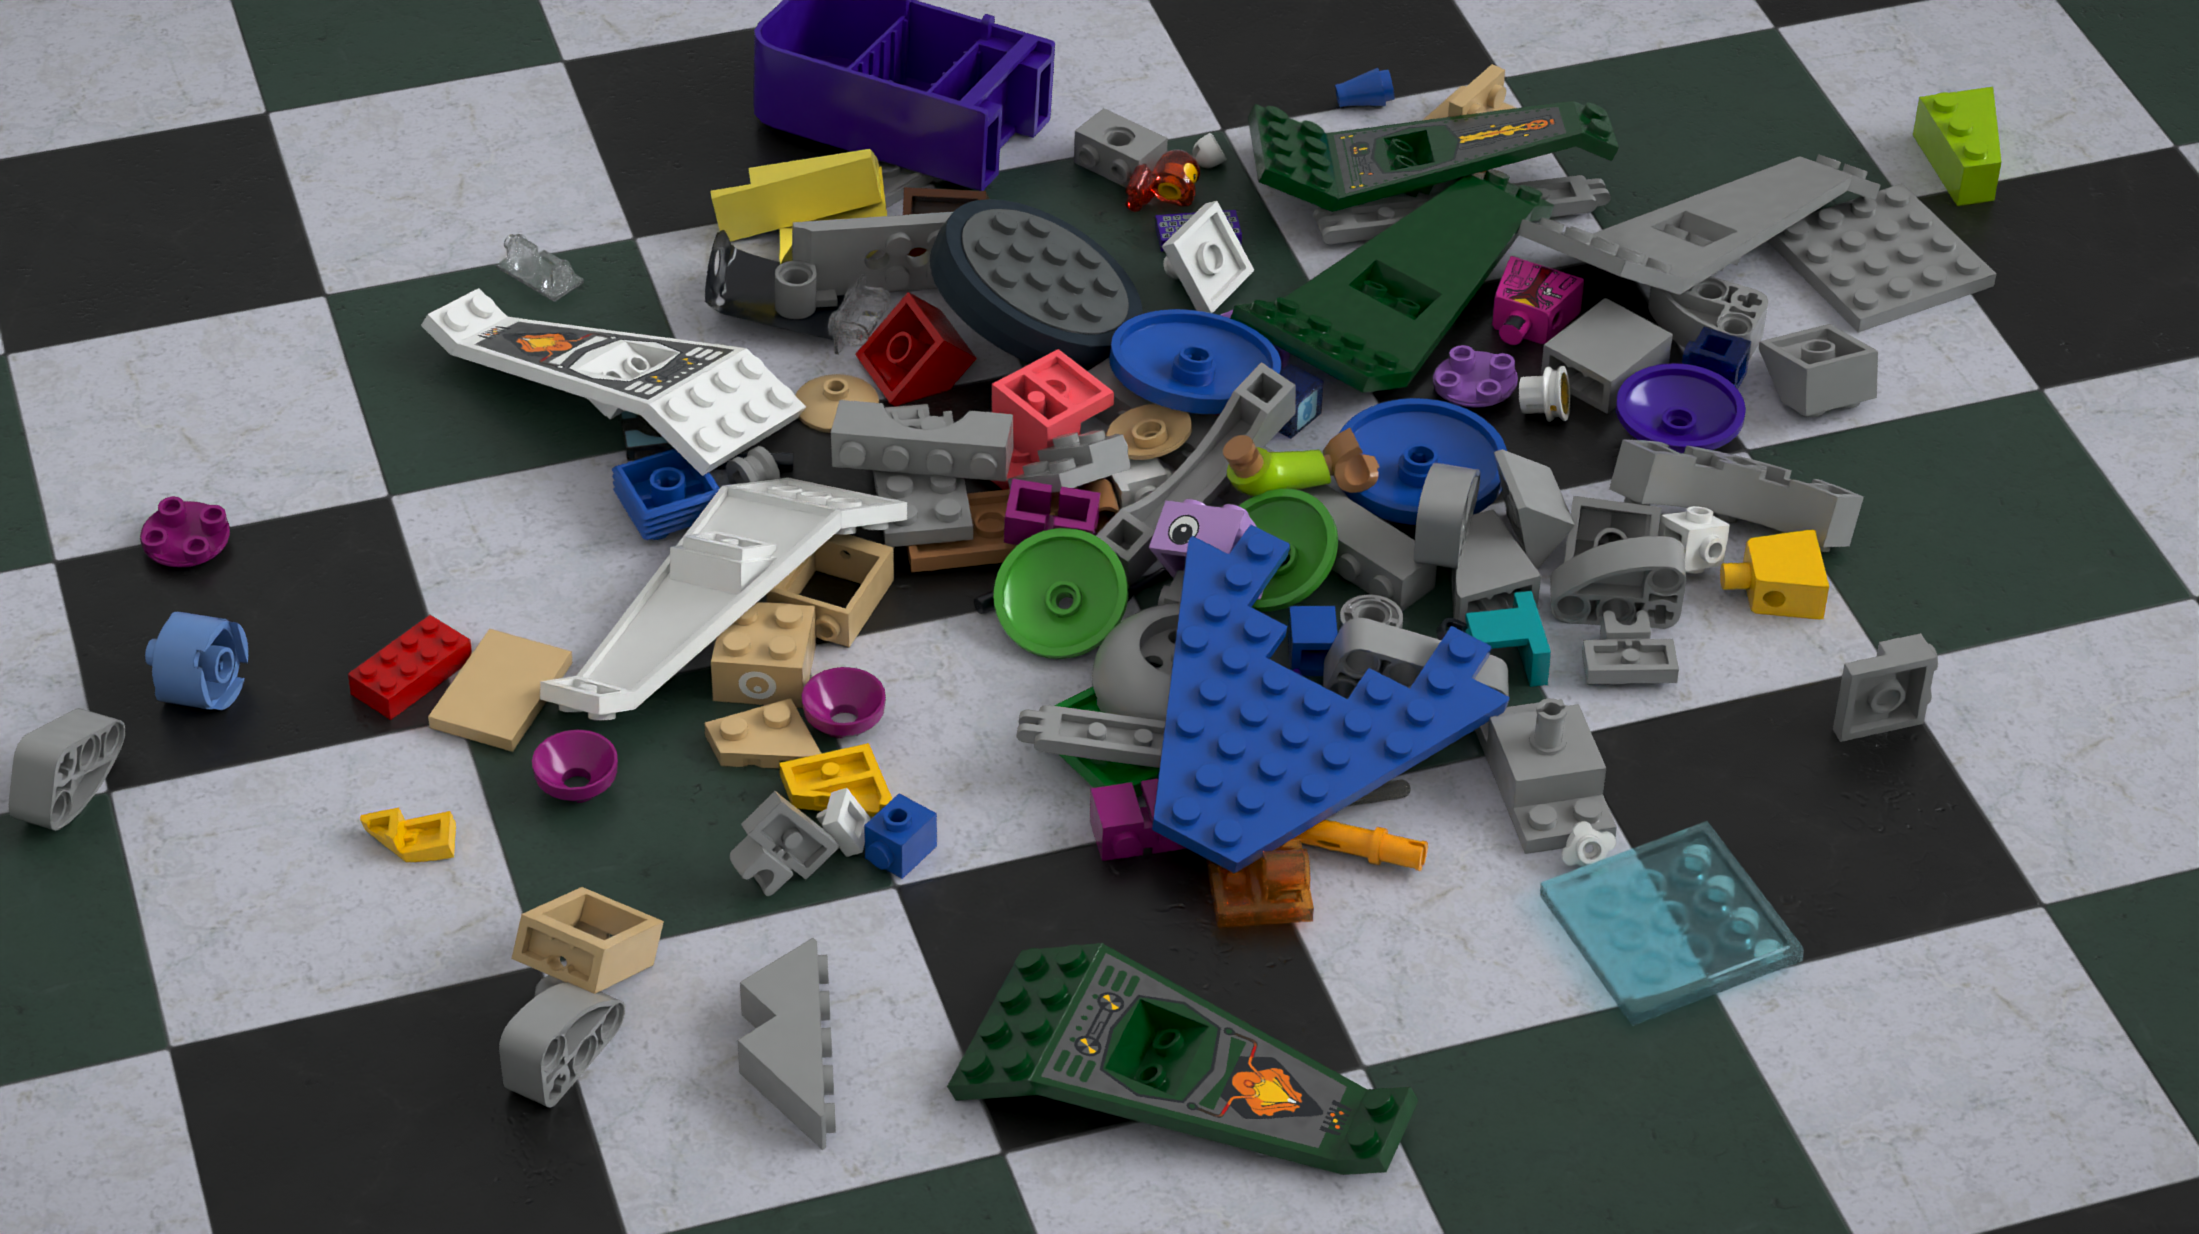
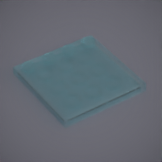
(1670, 922)

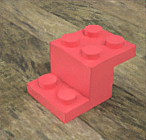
(1046, 402)

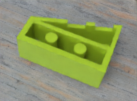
(1961, 142)

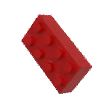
(410, 667)

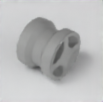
(757, 466)

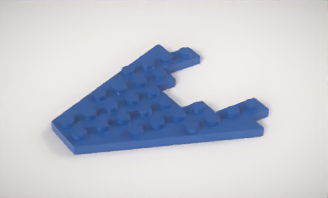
(1268, 752)

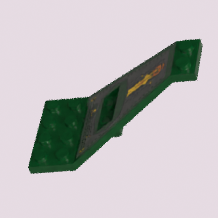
(1412, 157)

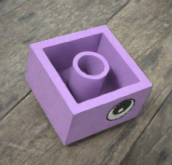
(1210, 524)

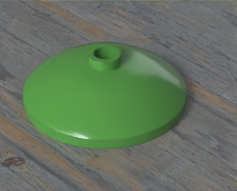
(1312, 540)
(1057, 567)

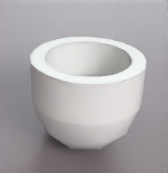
(1208, 152)

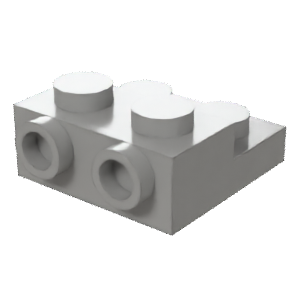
(1078, 460)
(1886, 689)

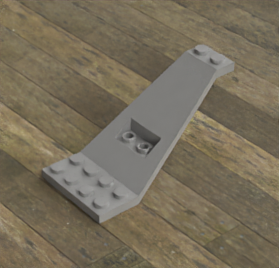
(1707, 231)

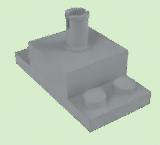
(1546, 772)

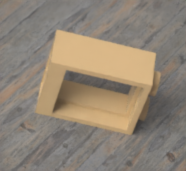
(867, 564)
(580, 931)

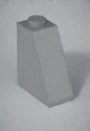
(1491, 569)

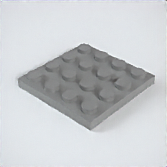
(1882, 258)

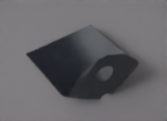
(749, 290)

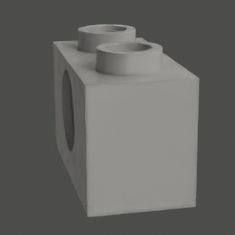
(1116, 146)

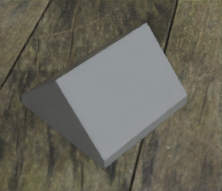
(1533, 505)

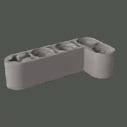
(1392, 653)

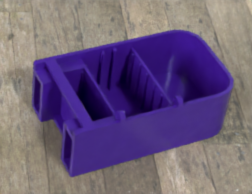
(902, 81)

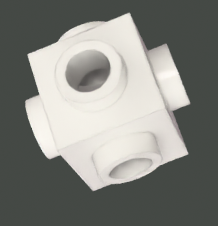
(1700, 534)

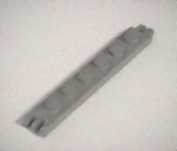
(1367, 220)
(1093, 735)

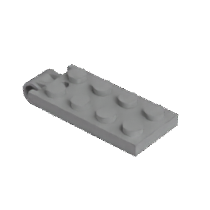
(935, 504)

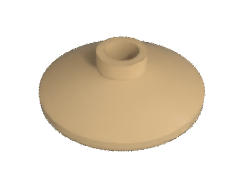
(823, 396)
(1152, 430)

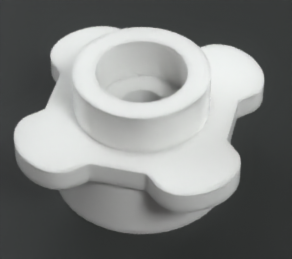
(1583, 835)

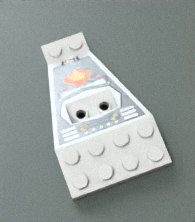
(693, 393)

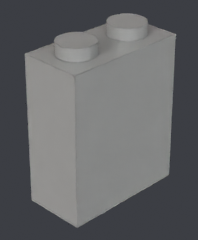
(1604, 351)

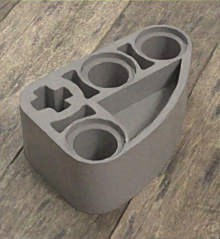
(1712, 305)
(1445, 514)
(1622, 579)
(63, 767)
(556, 1040)

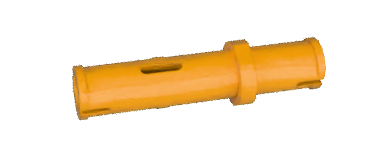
(1371, 844)

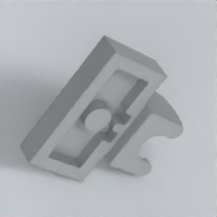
(1629, 654)
(780, 841)

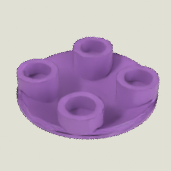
(1475, 377)

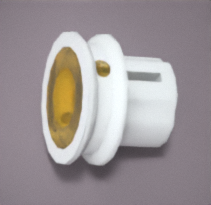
(1546, 394)

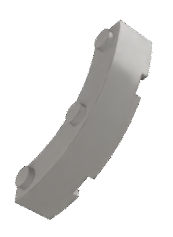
(1735, 489)

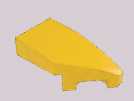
(415, 838)

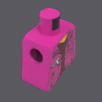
(1535, 302)

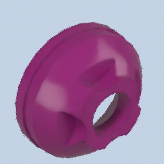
(843, 691)
(573, 755)

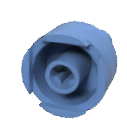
(198, 661)

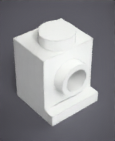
(1138, 481)

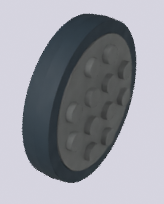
(1031, 282)

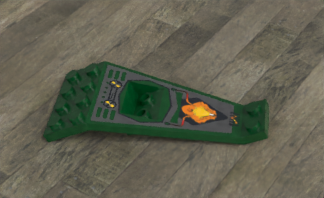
(1140, 1047)

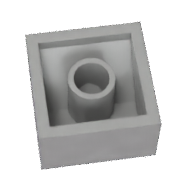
(1821, 369)

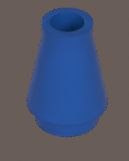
(1367, 89)

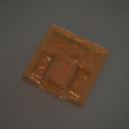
(1265, 891)

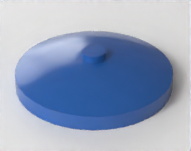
(1188, 358)
(1411, 437)

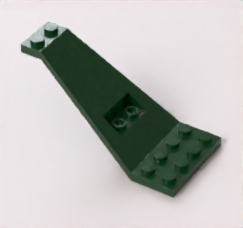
(1399, 293)

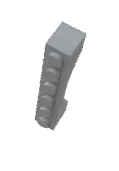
(1255, 409)

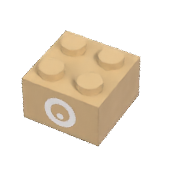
(765, 655)

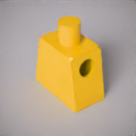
(1781, 575)

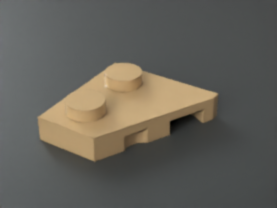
(761, 736)

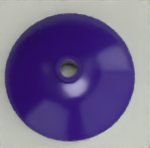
(1680, 407)

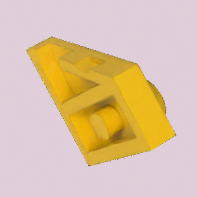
(814, 777)

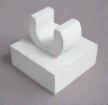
(845, 821)

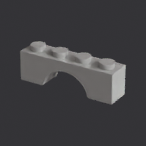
(970, 448)

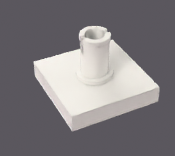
(1207, 258)

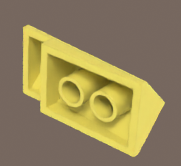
(798, 193)

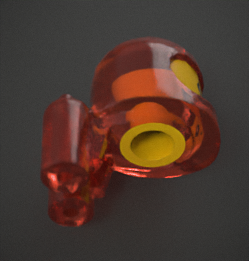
(1170, 181)

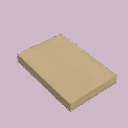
(499, 690)

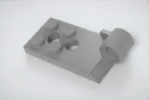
(833, 254)

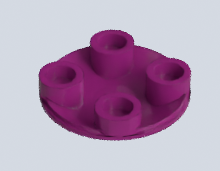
(185, 532)

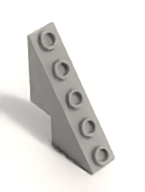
(788, 1044)

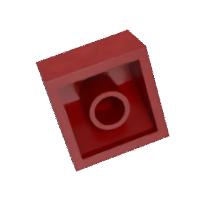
(915, 352)

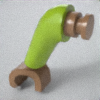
(1258, 471)

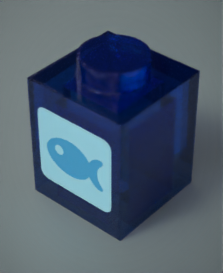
(1307, 401)

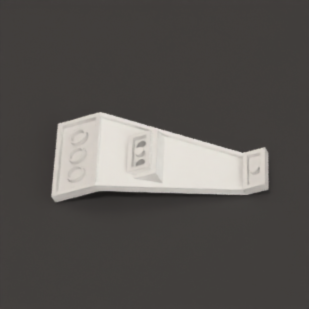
(715, 574)

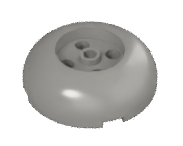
(1127, 664)

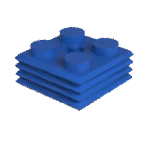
(662, 493)

